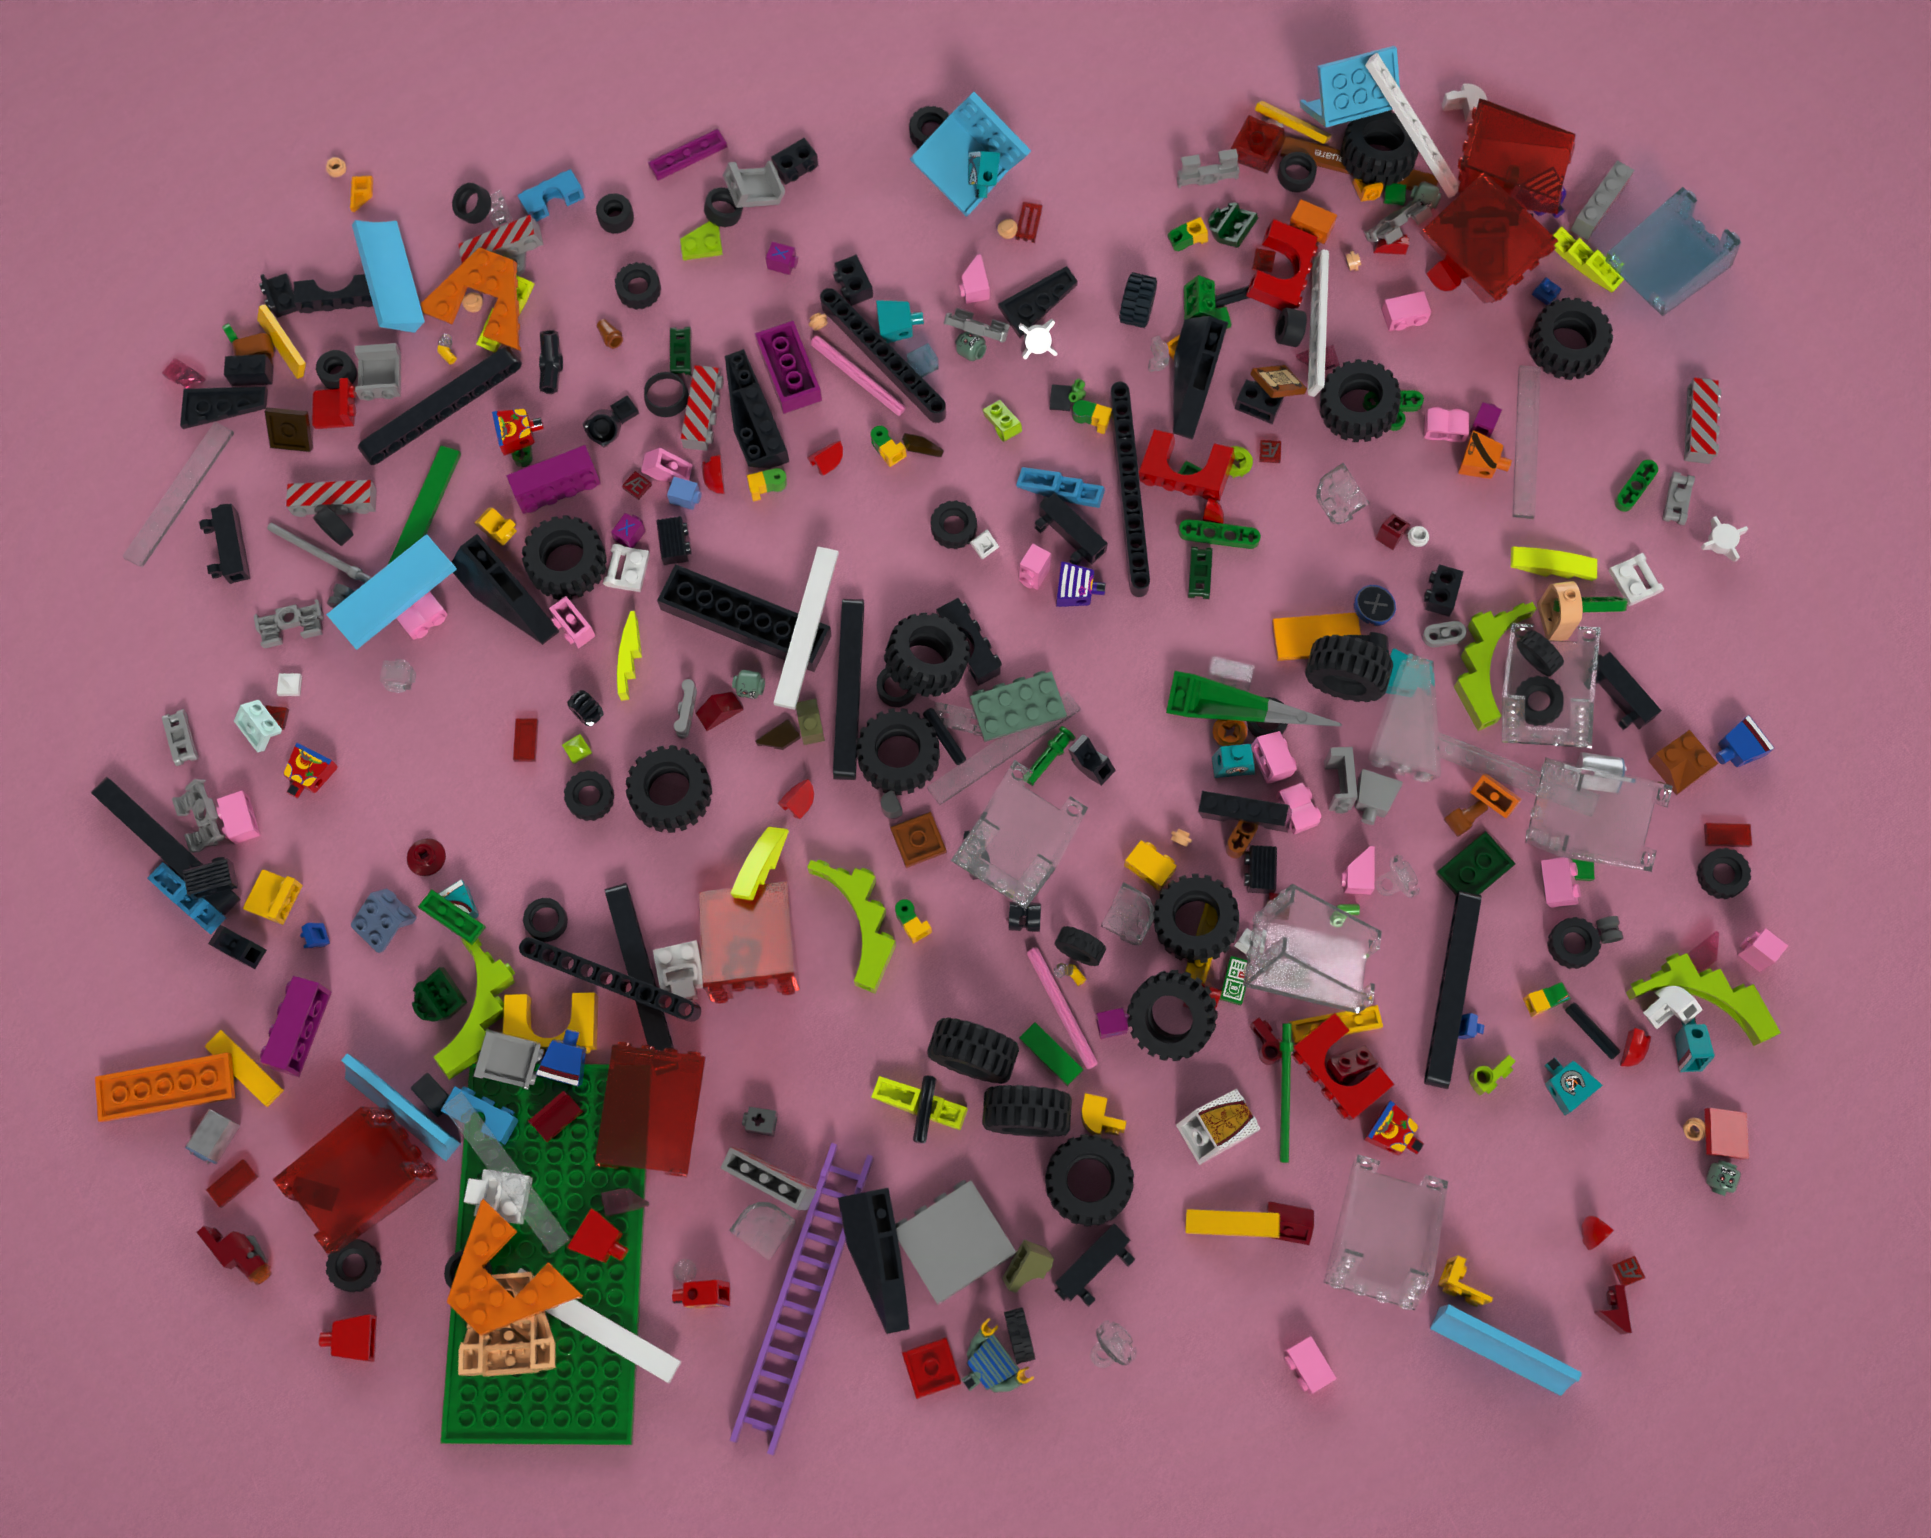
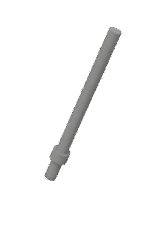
(352, 571)

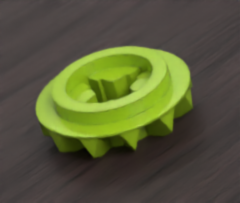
(1245, 466)

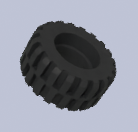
(1373, 164)
(1576, 316)
(1360, 377)
(556, 534)
(1349, 668)
(922, 676)
(893, 725)
(661, 763)
(1192, 890)
(1155, 1038)
(973, 1050)
(1027, 1111)
(1089, 1148)

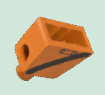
(1483, 457)

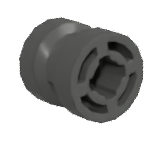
(340, 593)
(1609, 929)

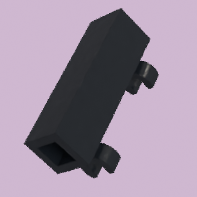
(1072, 529)
(230, 544)
(1626, 693)
(1091, 1263)

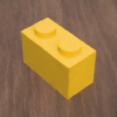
(1150, 865)

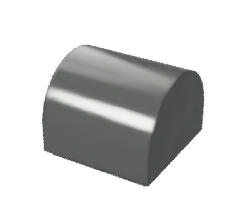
(890, 805)

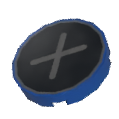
(1374, 605)

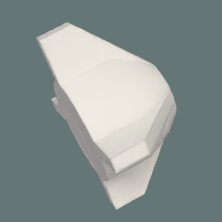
(1038, 339)
(1724, 539)

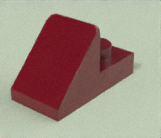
(1618, 1317)

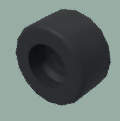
(612, 203)
(1290, 327)
(331, 360)
(430, 1093)

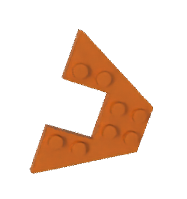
(489, 275)
(482, 1298)

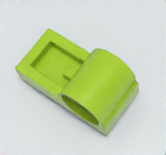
(1003, 420)
(1502, 1069)

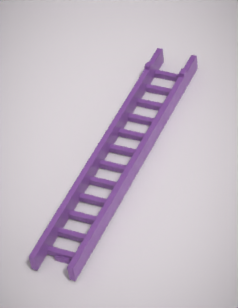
(758, 1370)

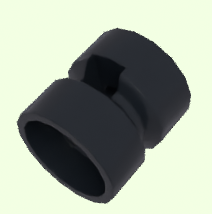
(1032, 919)

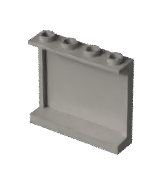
(954, 1241)

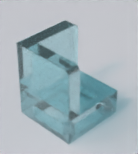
(923, 360)

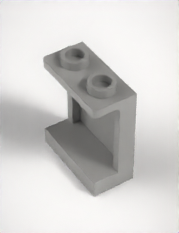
(754, 186)
(378, 371)
(1343, 760)
(508, 1059)

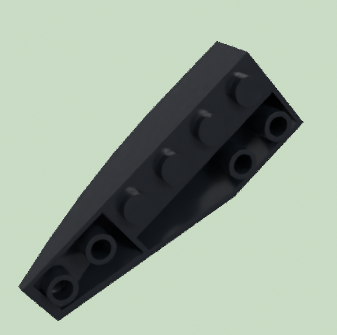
(1193, 370)
(752, 417)
(499, 590)
(876, 1253)

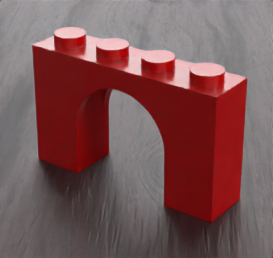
(1299, 249)
(1205, 483)
(1349, 1099)

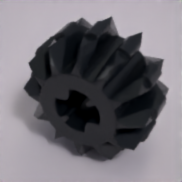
(585, 708)

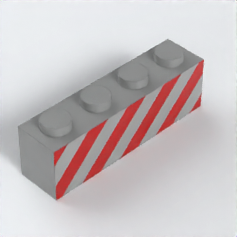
(1602, 200)
(506, 240)
(701, 408)
(1701, 420)
(339, 496)
(768, 1178)

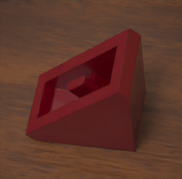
(1392, 531)
(718, 709)

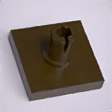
(288, 429)

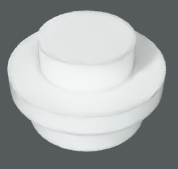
(1418, 536)

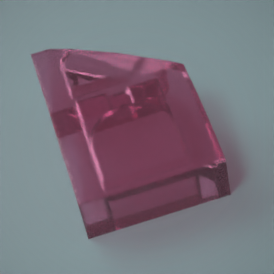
(1331, 358)
(182, 374)
(1705, 953)
(621, 1201)

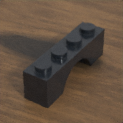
(311, 298)
(982, 664)
(1259, 812)

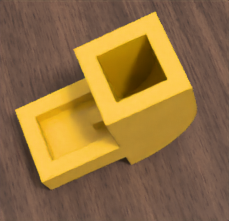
(496, 526)
(1094, 1119)

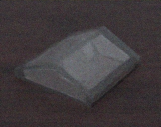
(1231, 673)

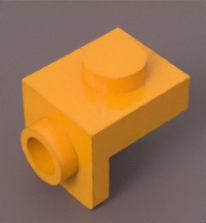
(1366, 191)

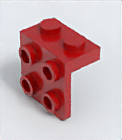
(334, 406)

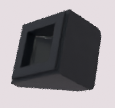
(1060, 397)

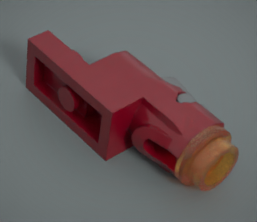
(239, 1252)

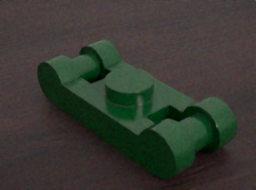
(680, 350)
(1200, 572)

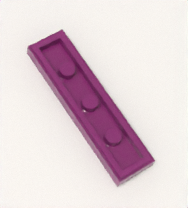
(687, 154)

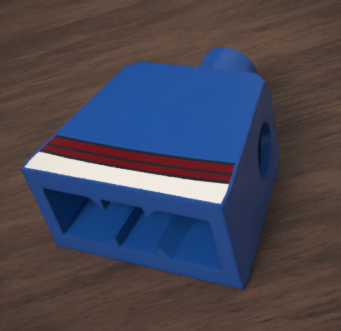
(1743, 744)
(564, 1060)

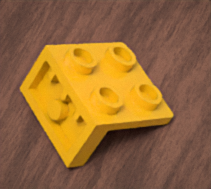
(273, 896)
(1449, 1279)

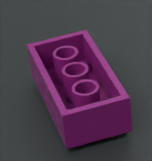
(788, 367)
(553, 479)
(295, 1026)

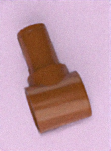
(1462, 820)

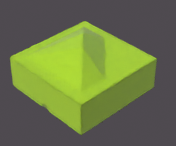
(577, 749)

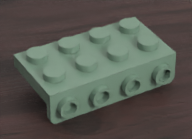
(1017, 705)

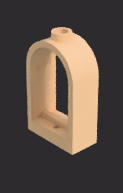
(1570, 614)

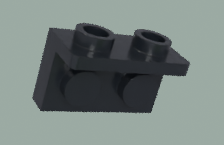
(279, 294)

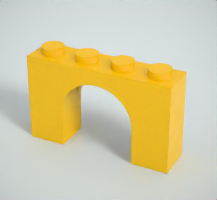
(583, 1020)

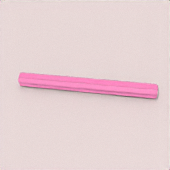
(858, 375)
(1062, 1008)

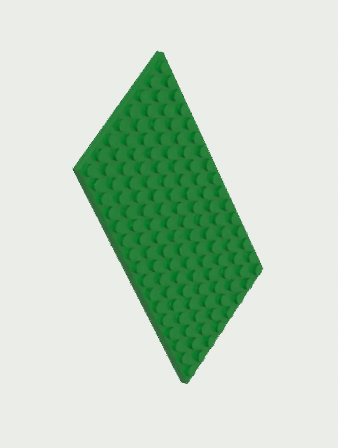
(592, 1387)

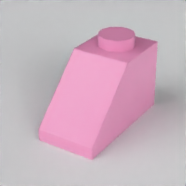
(975, 282)
(664, 466)
(1360, 874)

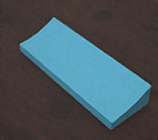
(388, 275)
(391, 591)
(405, 1112)
(1504, 1350)

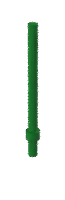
(1286, 1047)

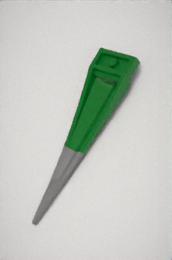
(1207, 699)

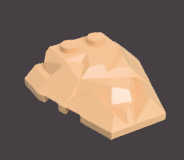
(509, 1350)

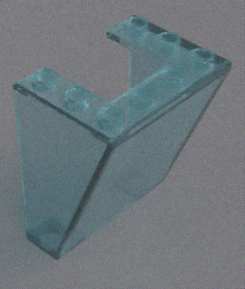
(1672, 254)

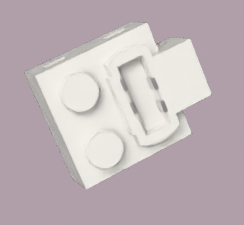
(680, 969)
(492, 1192)

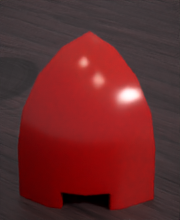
(1397, 247)
(1444, 277)
(827, 457)
(713, 474)
(1213, 512)
(798, 799)
(1635, 1048)
(1594, 1231)

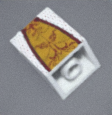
(1217, 1126)

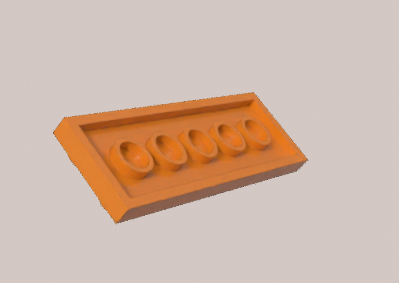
(164, 1087)

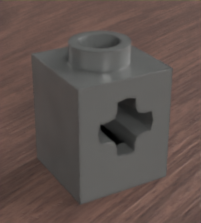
(766, 1128)

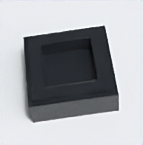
(624, 409)

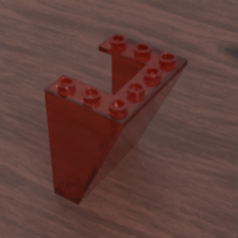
(1518, 154)
(1488, 239)
(747, 942)
(650, 1109)
(356, 1176)

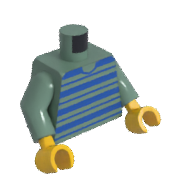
(992, 1364)

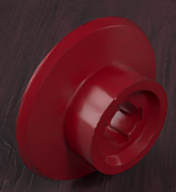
(430, 864)

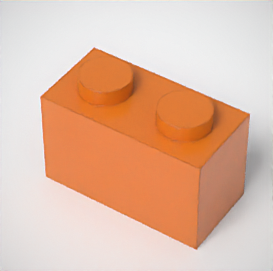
(1313, 220)
(1495, 795)

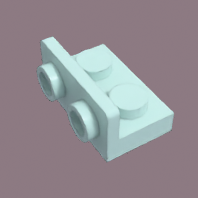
(256, 724)

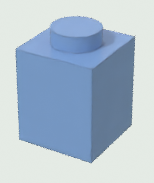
(684, 493)

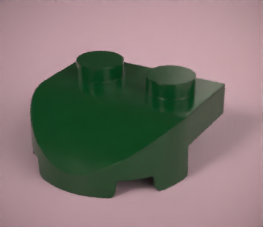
(1231, 224)
(437, 997)

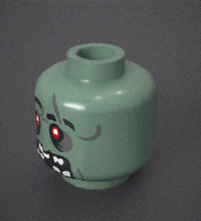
(1426, 194)
(970, 346)
(749, 684)
(1723, 1177)

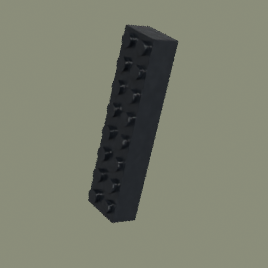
(736, 614)

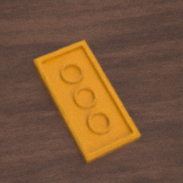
(1297, 634)

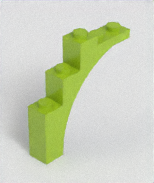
(1475, 685)
(876, 947)
(1741, 1002)
(487, 1009)

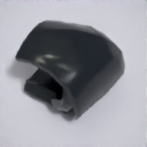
(602, 427)

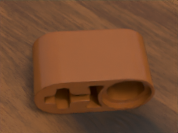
(254, 345)
(1246, 840)

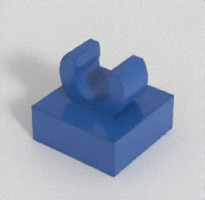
(1546, 291)
(315, 935)
(1469, 1026)

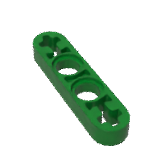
(1219, 538)
(1599, 604)

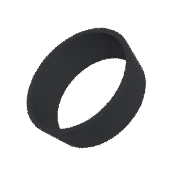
(670, 410)

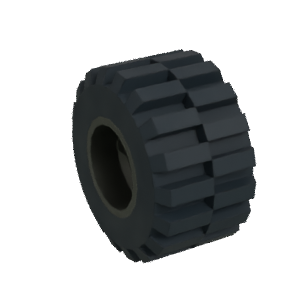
(1138, 300)

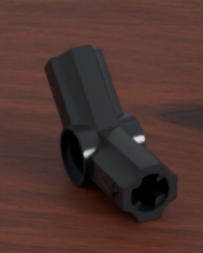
(550, 361)

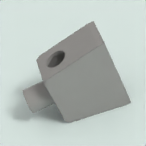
(1375, 795)

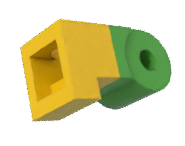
(766, 481)

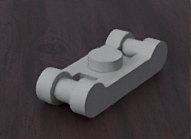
(1678, 498)
(686, 709)
(179, 737)

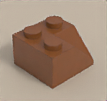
(1683, 762)

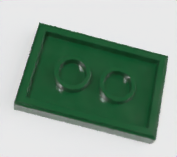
(1476, 866)

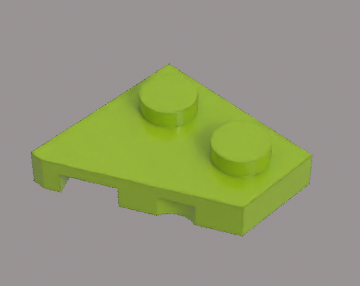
(702, 242)

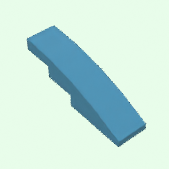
(1066, 488)
(175, 889)

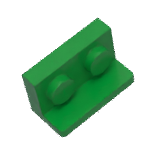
(1199, 298)

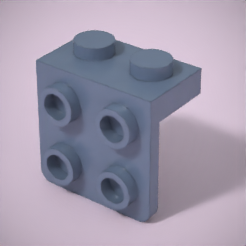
(381, 918)

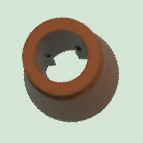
(611, 336)

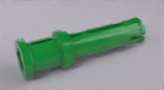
(1054, 748)

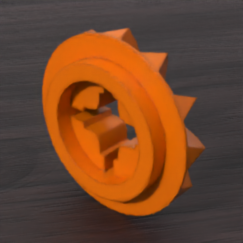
(1240, 732)

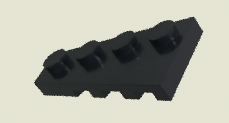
(1037, 300)
(215, 404)

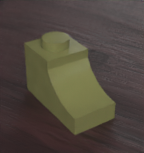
(809, 722)
(1028, 1263)

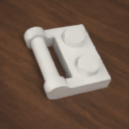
(633, 569)
(1631, 584)

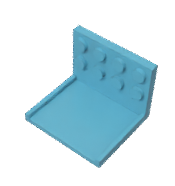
(1350, 90)
(966, 130)

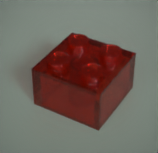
(1258, 144)

